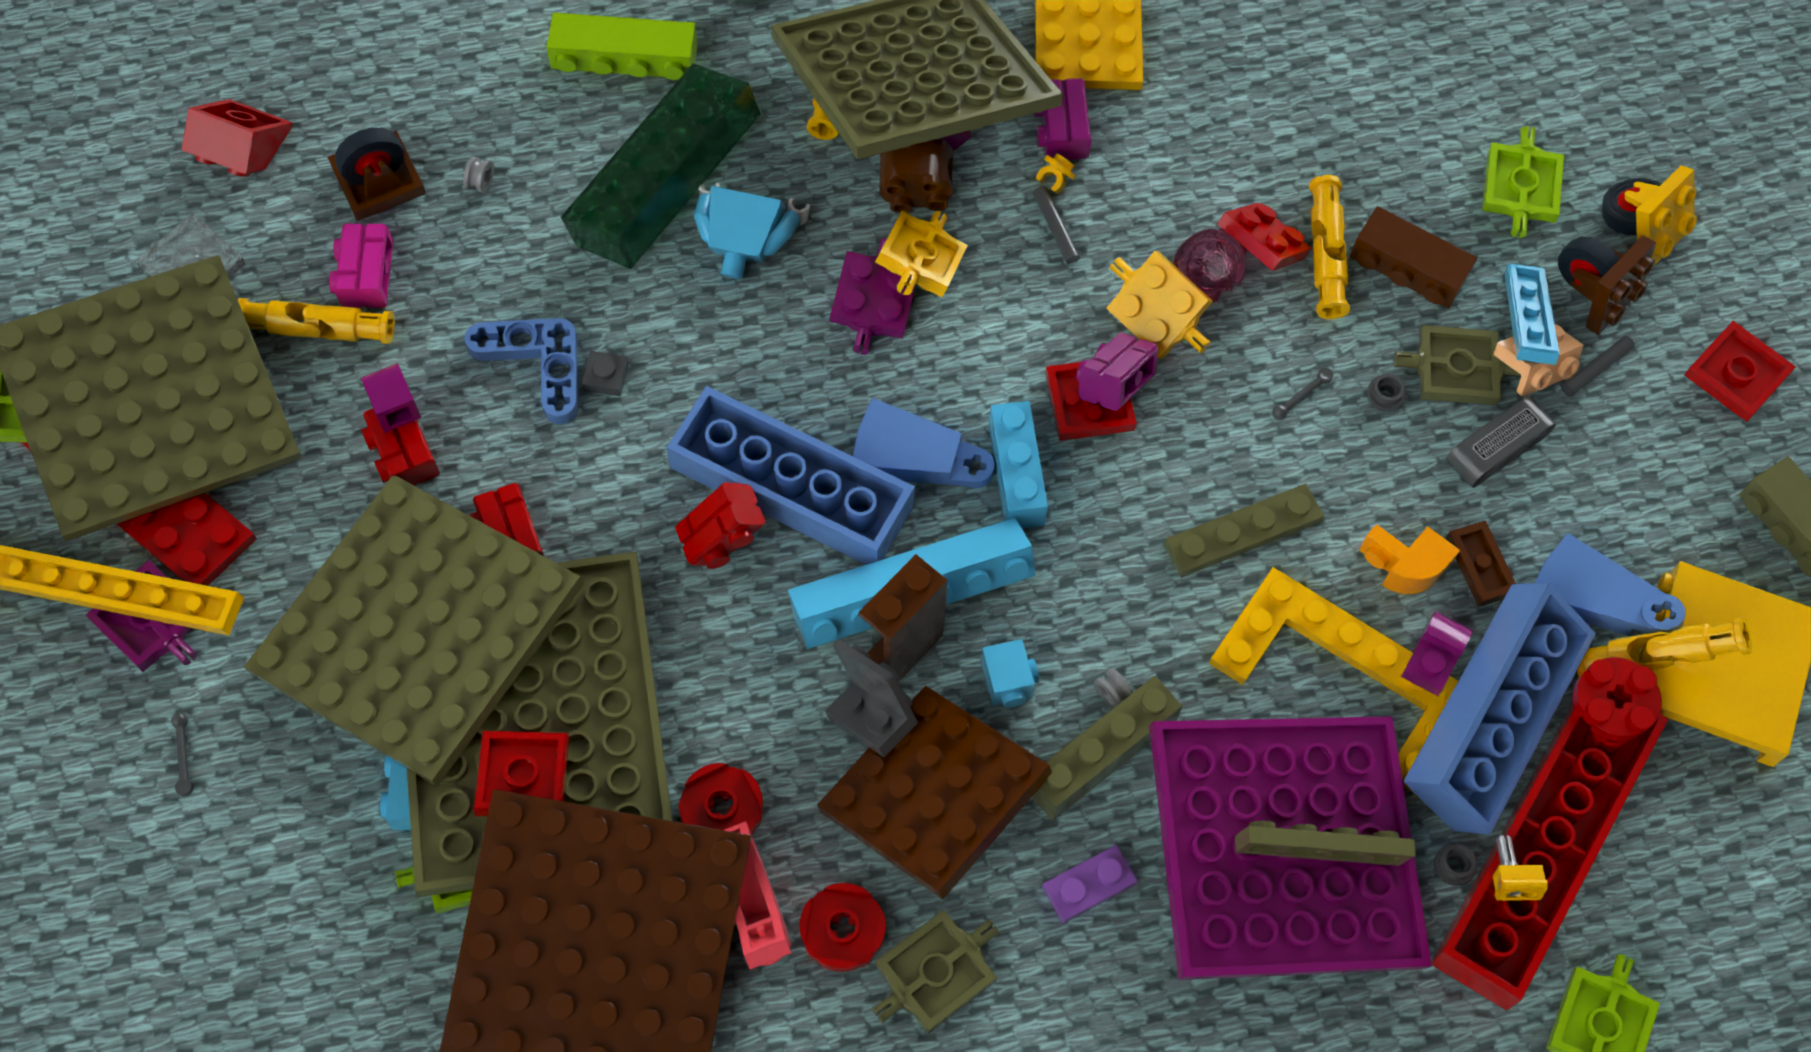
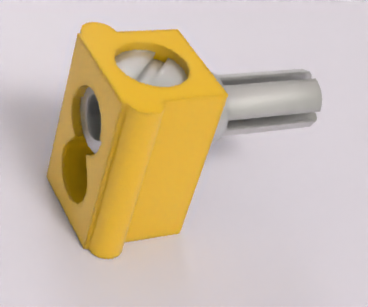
(1516, 880)

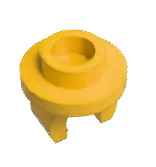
(1058, 166)

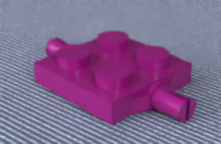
(870, 300)
(143, 638)

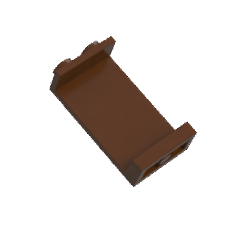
(907, 615)

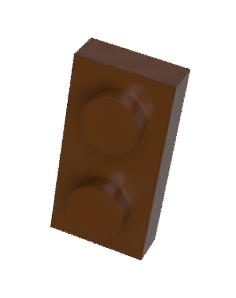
(1481, 563)

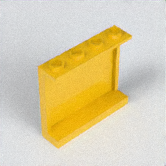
(1737, 695)

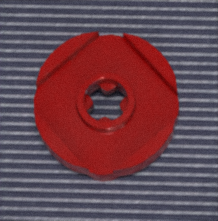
(1633, 682)
(729, 783)
(857, 947)

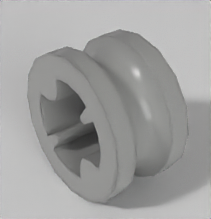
(478, 174)
(1112, 688)

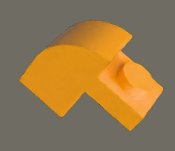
(1409, 568)

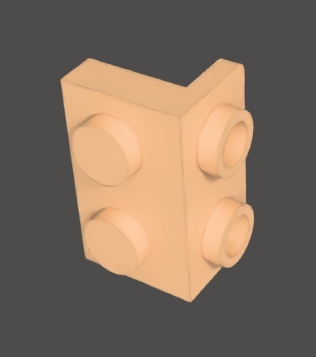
(1539, 375)

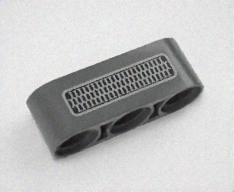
(1500, 441)

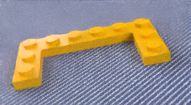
(1288, 602)

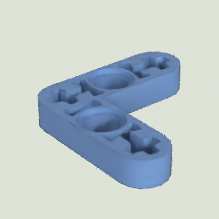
(541, 346)

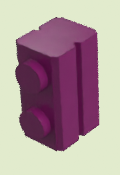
(1066, 127)
(1117, 371)

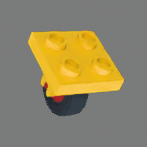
(1653, 209)

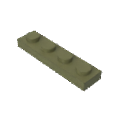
(1243, 530)
(1338, 845)

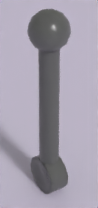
(1323, 377)
(184, 786)

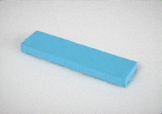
(1531, 314)

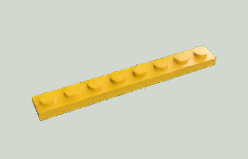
(119, 590)

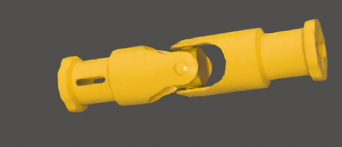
(1329, 243)
(319, 321)
(1687, 644)

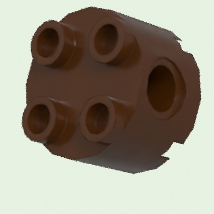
(917, 176)

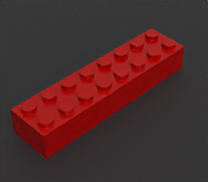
(1556, 825)

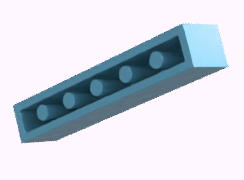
(970, 563)

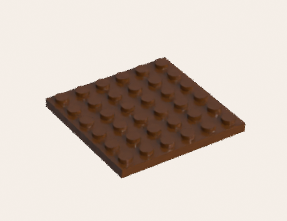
(594, 932)

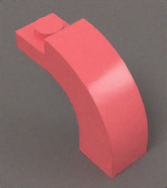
(758, 914)

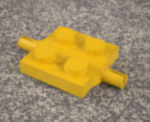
(921, 253)
(1159, 304)

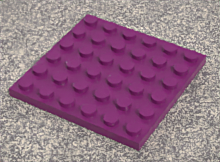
(1279, 912)

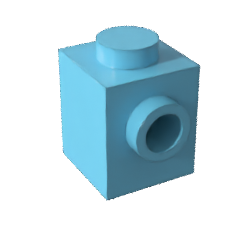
(1009, 673)

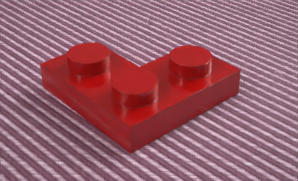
(1078, 417)

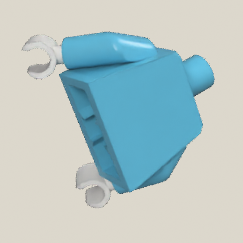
(744, 225)

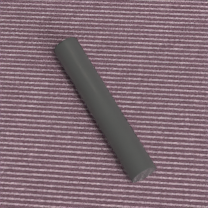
(1056, 225)
(1597, 366)

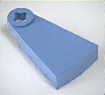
(918, 449)
(1607, 592)

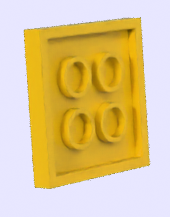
(1091, 42)

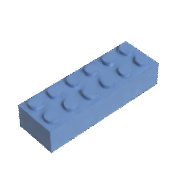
(792, 476)
(1500, 708)

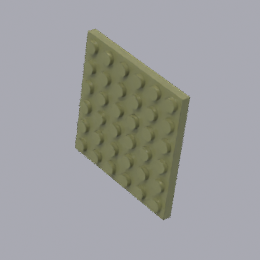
(913, 70)
(143, 397)
(415, 628)

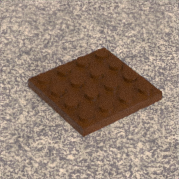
(936, 793)

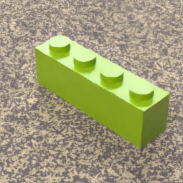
(621, 45)

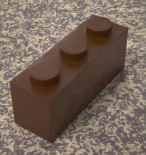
(1413, 257)

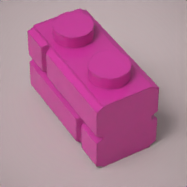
(362, 265)

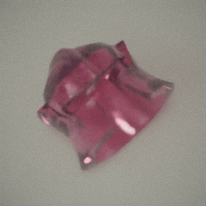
(1212, 261)

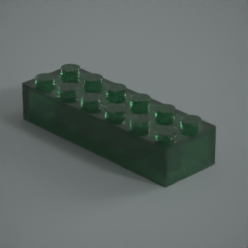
(661, 165)

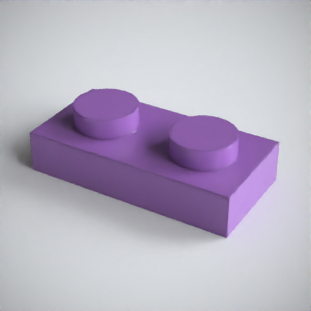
(1089, 884)

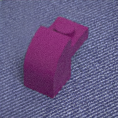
(390, 397)
(1436, 653)

